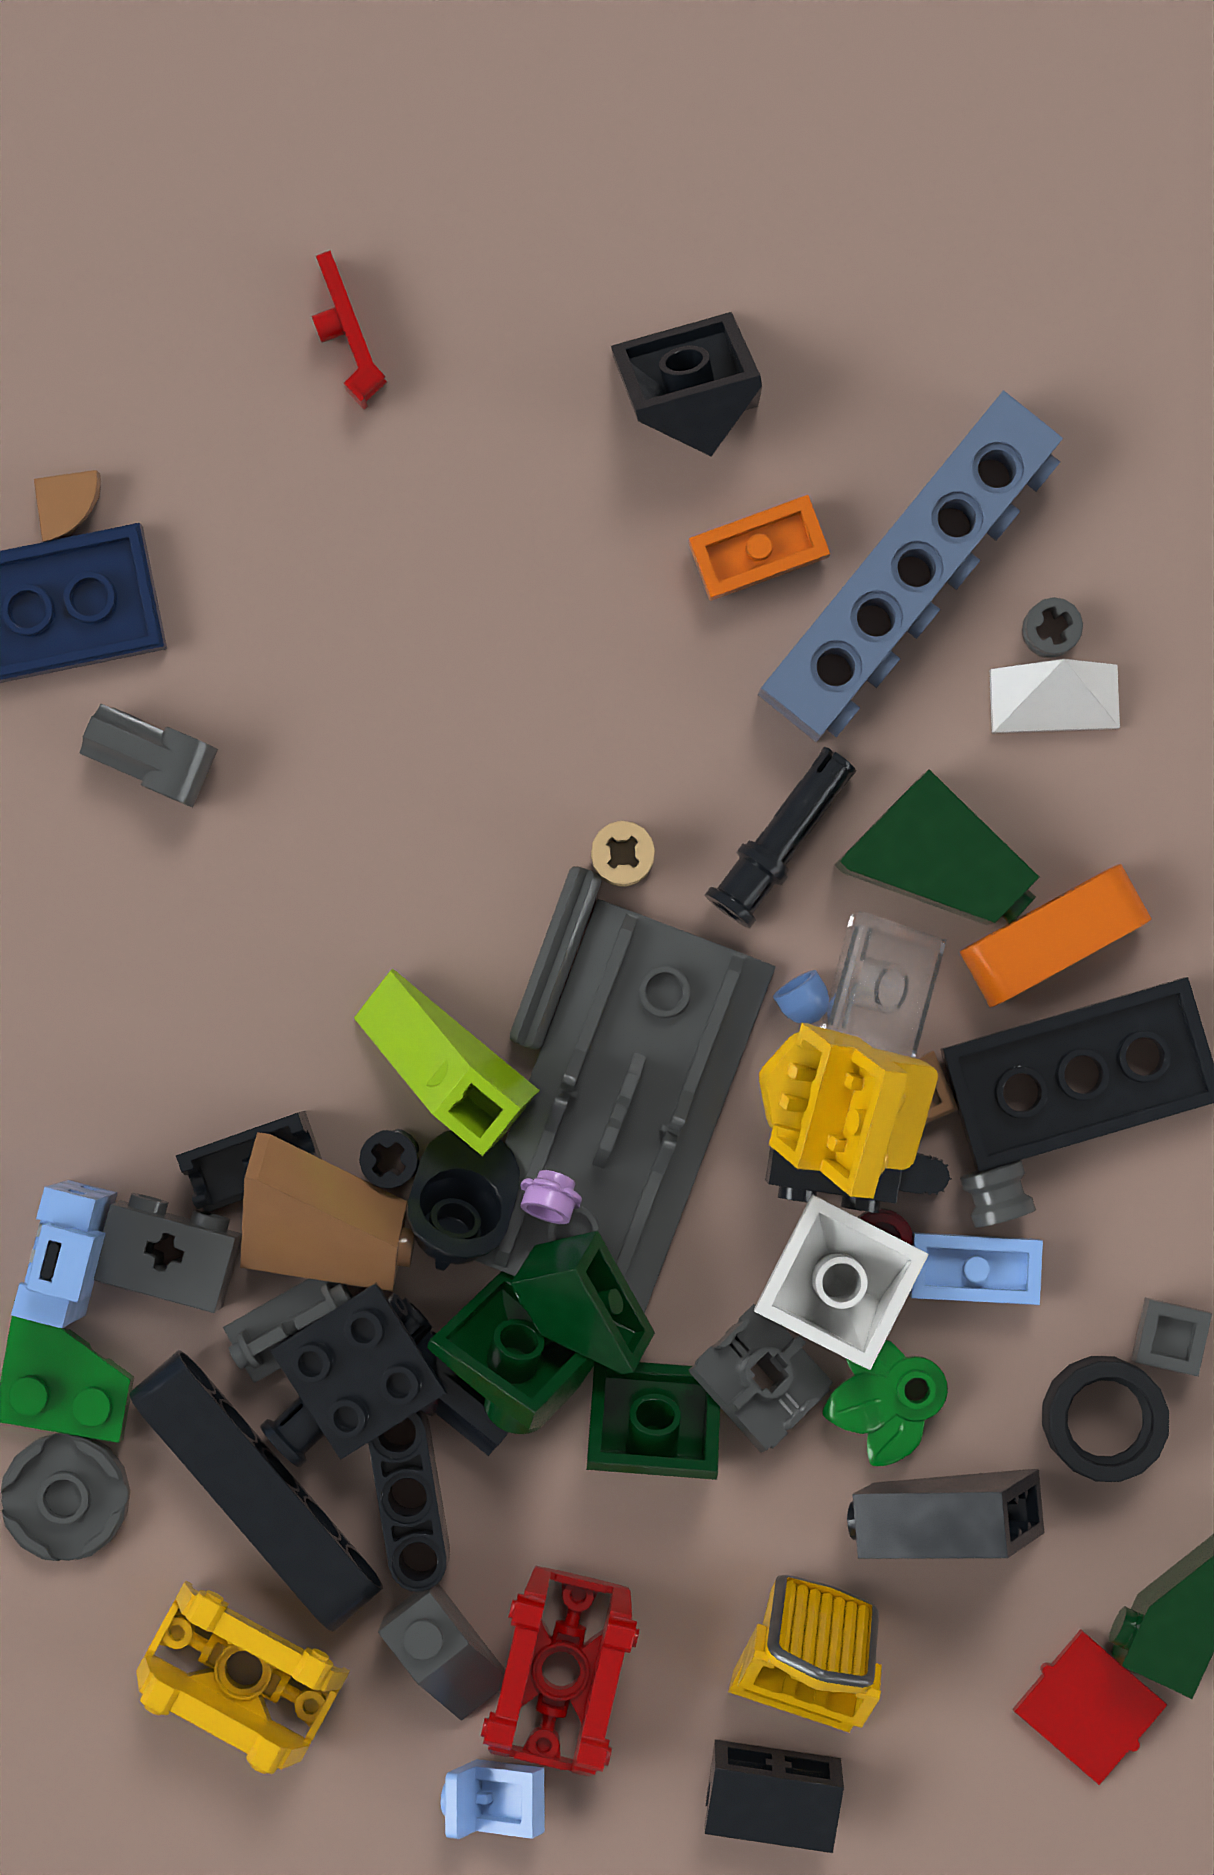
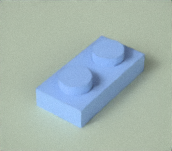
(979, 1268)

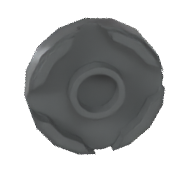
(65, 1497)

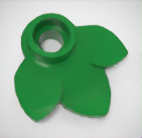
(877, 1403)

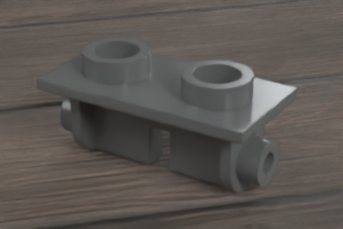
(278, 1320)

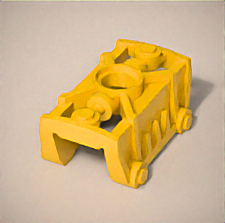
(229, 1708)

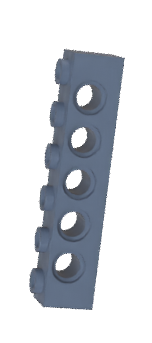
(1002, 434)

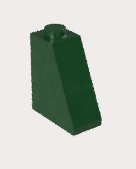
(942, 856)

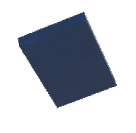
(77, 603)

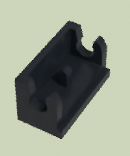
(221, 1166)
(774, 1796)

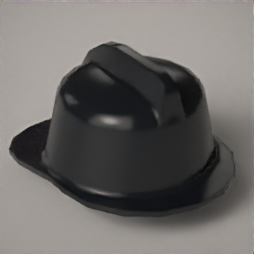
(462, 1199)

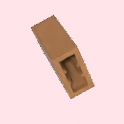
(319, 1220)

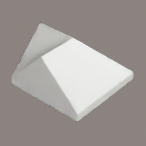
(841, 1282)

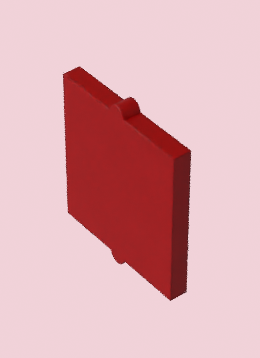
(1089, 1707)

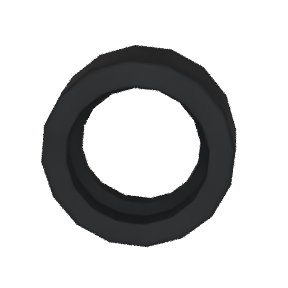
(1154, 1419)

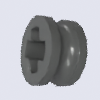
(1069, 636)

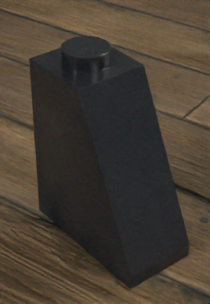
(948, 1516)

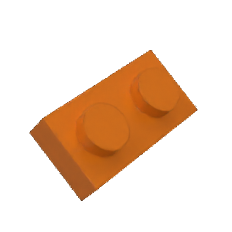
(759, 547)

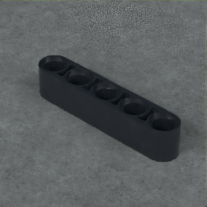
(256, 1490)

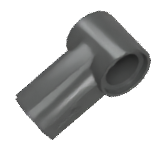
(160, 758)

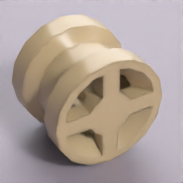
(623, 868)

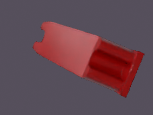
(342, 321)

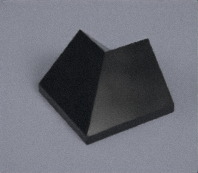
(691, 380)

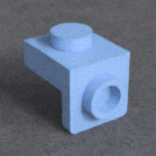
(494, 1799)

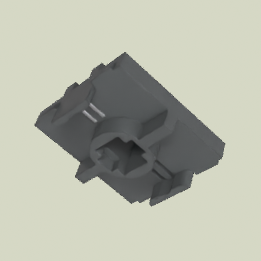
(760, 1412)

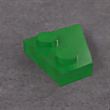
(62, 1384)

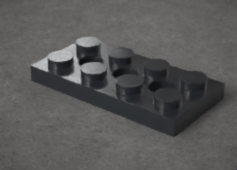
(1046, 1046)

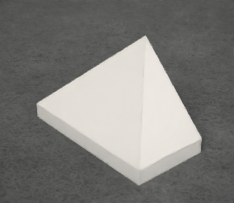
(1054, 697)

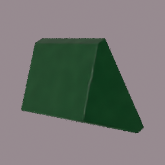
(653, 1423)

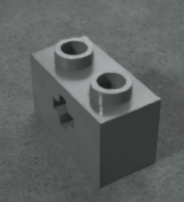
(132, 1263)

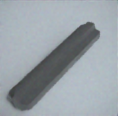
(555, 957)

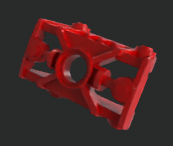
(589, 1693)

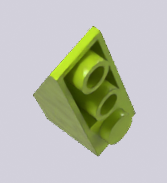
(445, 1063)

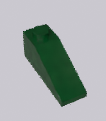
(1171, 1624)

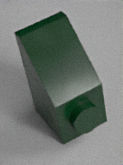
(584, 1301)

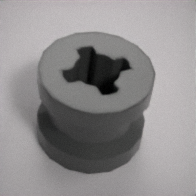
(998, 1194)

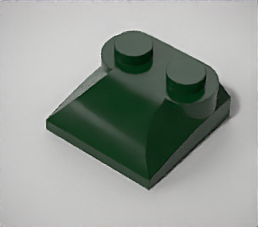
(508, 1360)

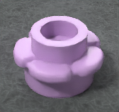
(550, 1197)

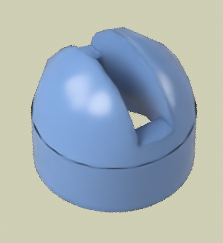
(803, 998)

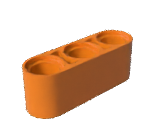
(1055, 935)

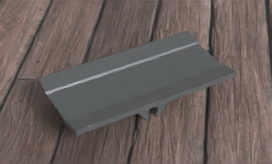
(632, 1086)

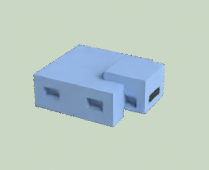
(64, 1254)

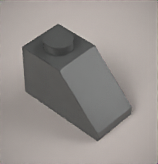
(442, 1651)

